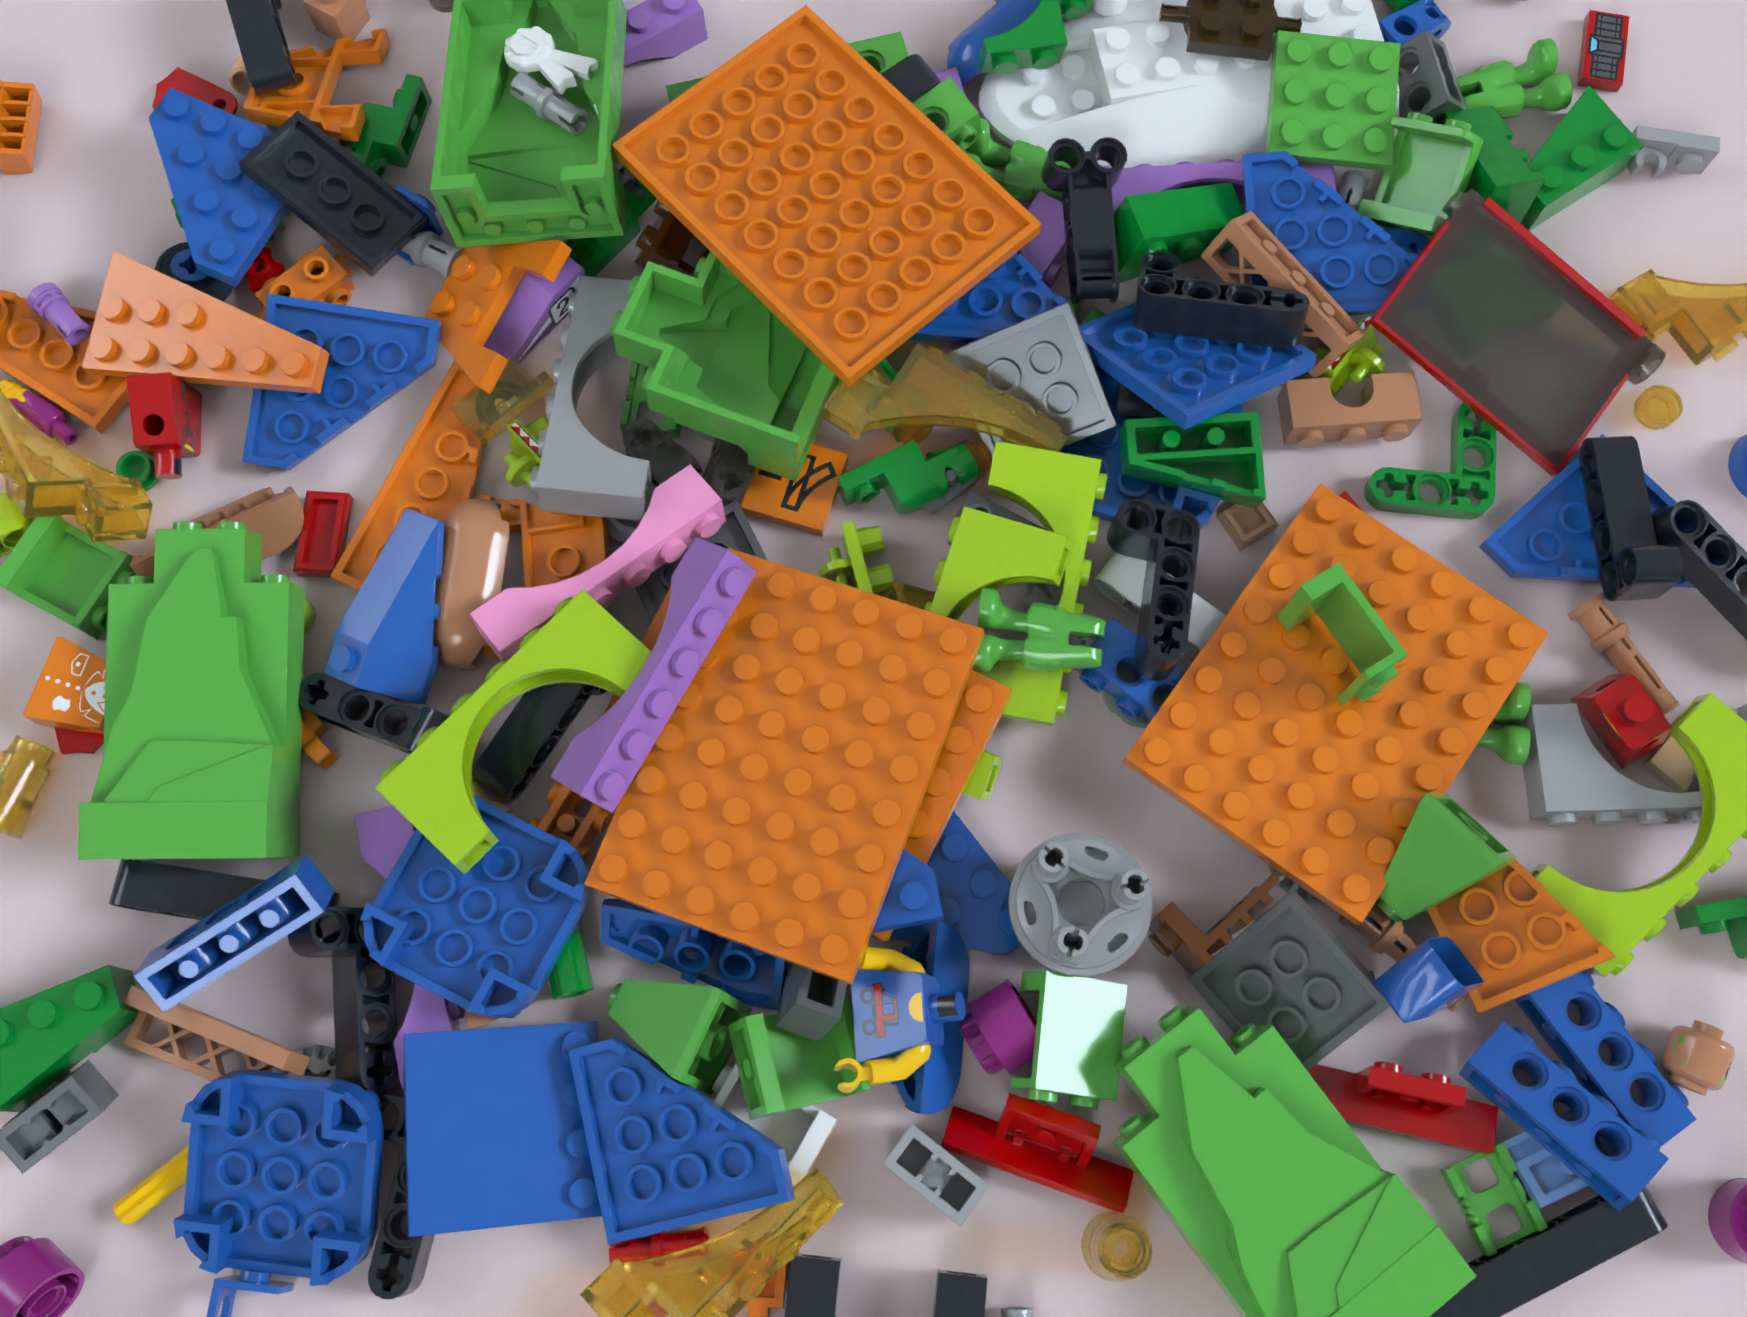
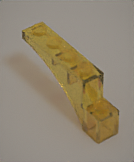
(1699, 316)
(936, 394)
(58, 482)
(721, 1272)

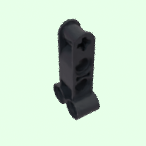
(1088, 213)
(381, 722)

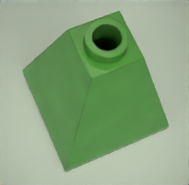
(1439, 858)
(679, 1026)

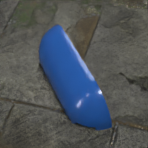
(997, 20)
(946, 958)

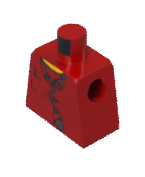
(165, 420)
(1623, 717)

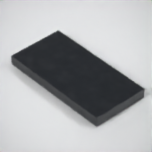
(334, 193)

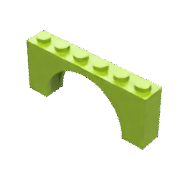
(1061, 496)
(994, 555)
(436, 779)
(1621, 918)

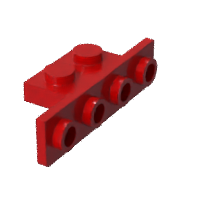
(1410, 1105)
(1042, 1148)

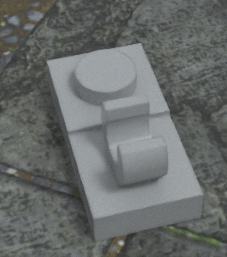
(1673, 151)

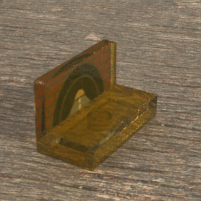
(511, 397)

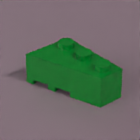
(1579, 157)
(1499, 167)
(1172, 222)
(1210, 457)
(57, 1030)

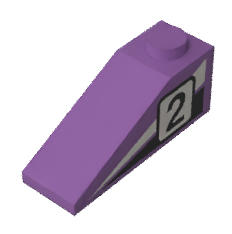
(534, 312)

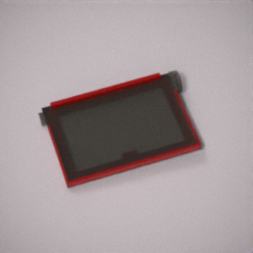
(1514, 331)

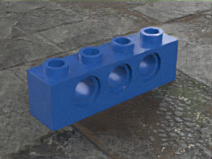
(1132, 698)
(234, 933)
(1663, 1105)
(1571, 1142)

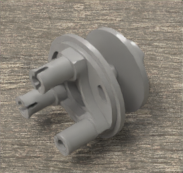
(1080, 904)

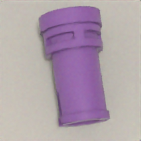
(54, 307)

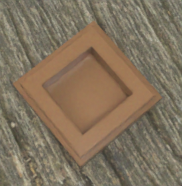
(1246, 524)

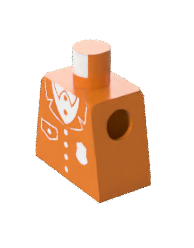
(69, 690)

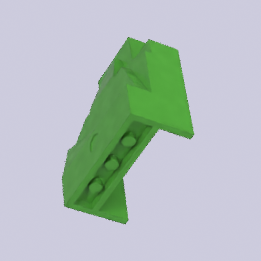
(724, 363)

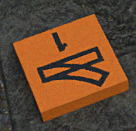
(801, 503)

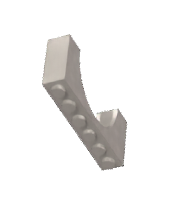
(575, 468)
(1573, 781)

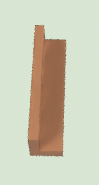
(1284, 271)
(213, 1031)

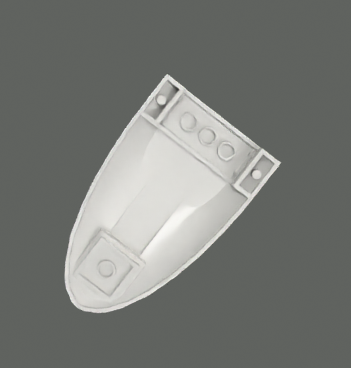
(1139, 85)

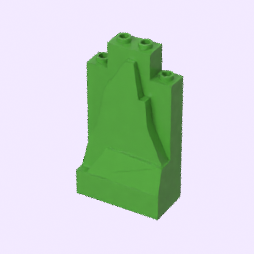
(501, 166)
(200, 706)
(1275, 1180)

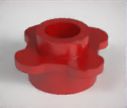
(271, 269)

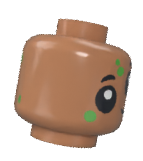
(1697, 1057)

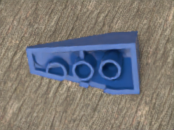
(390, 624)
(694, 952)

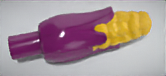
(39, 412)

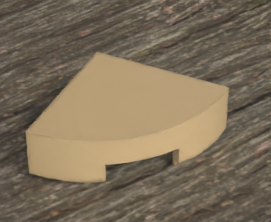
(1672, 765)

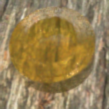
(1658, 407)

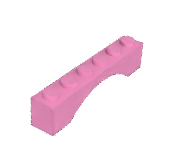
(676, 515)

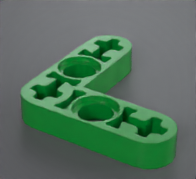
(1461, 477)

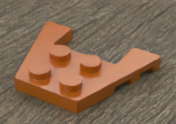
(317, 80)
(477, 295)
(553, 543)

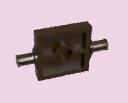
(1230, 26)

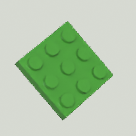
(1333, 99)

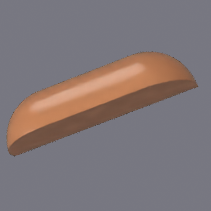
(272, 515)
(471, 576)

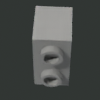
(936, 1175)

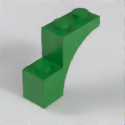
(1035, 42)

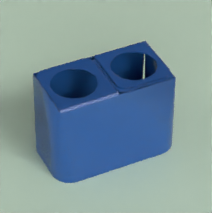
(1428, 979)

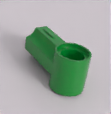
(571, 972)

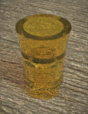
(22, 776)
(1098, 1244)

